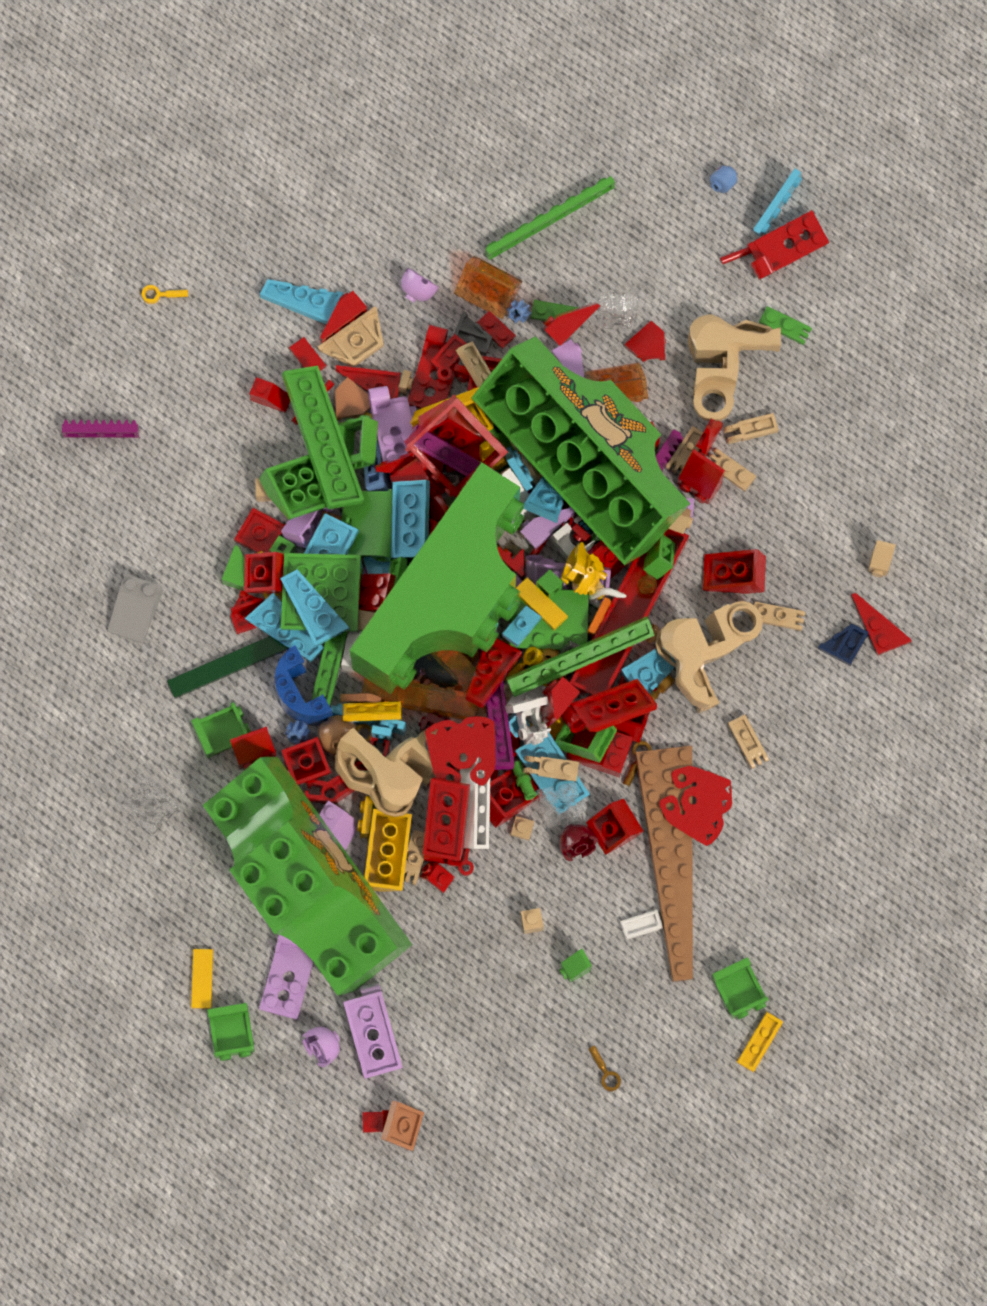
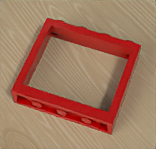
(499, 452)

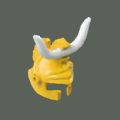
(585, 575)

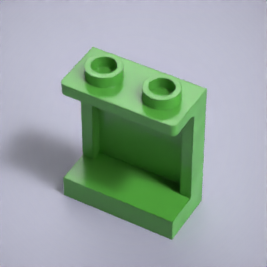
(219, 728)
(740, 989)
(231, 1031)

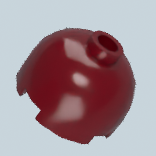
(580, 839)

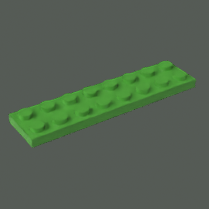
(322, 437)

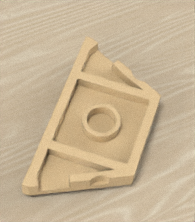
(356, 340)

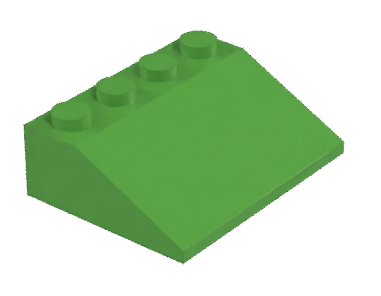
(293, 487)
(572, 629)

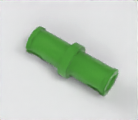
(523, 780)

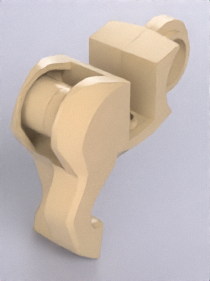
(720, 342)
(689, 649)
(389, 779)

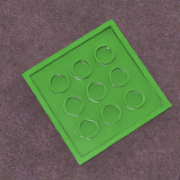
(333, 577)

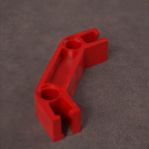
(337, 783)

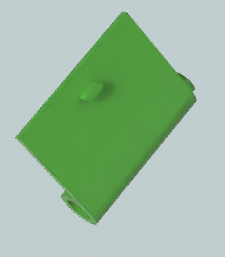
(374, 524)

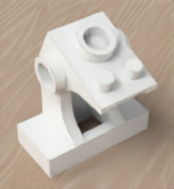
(562, 541)
(537, 732)

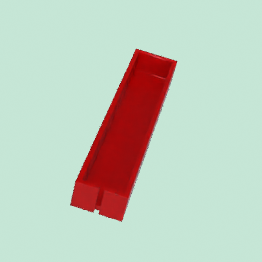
(623, 611)

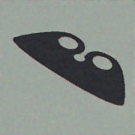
(433, 672)

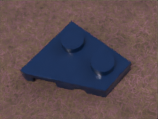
(845, 644)

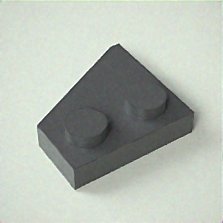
(471, 331)

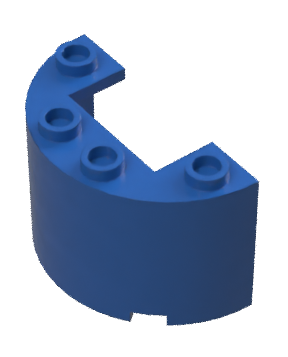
(287, 669)

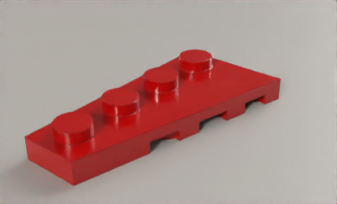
(491, 671)

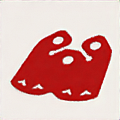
(474, 742)
(708, 809)

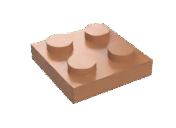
(402, 1125)

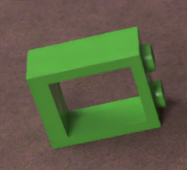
(368, 440)
(596, 749)

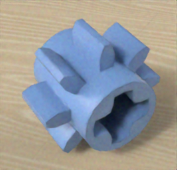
(518, 311)
(297, 732)

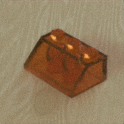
(487, 286)
(627, 378)

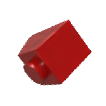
(269, 395)

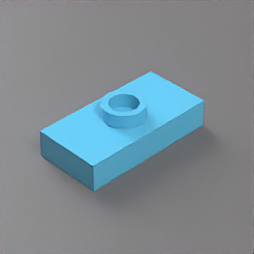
(521, 626)
(382, 733)

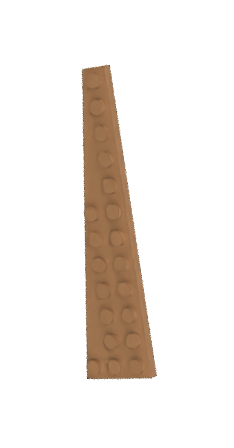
(670, 853)

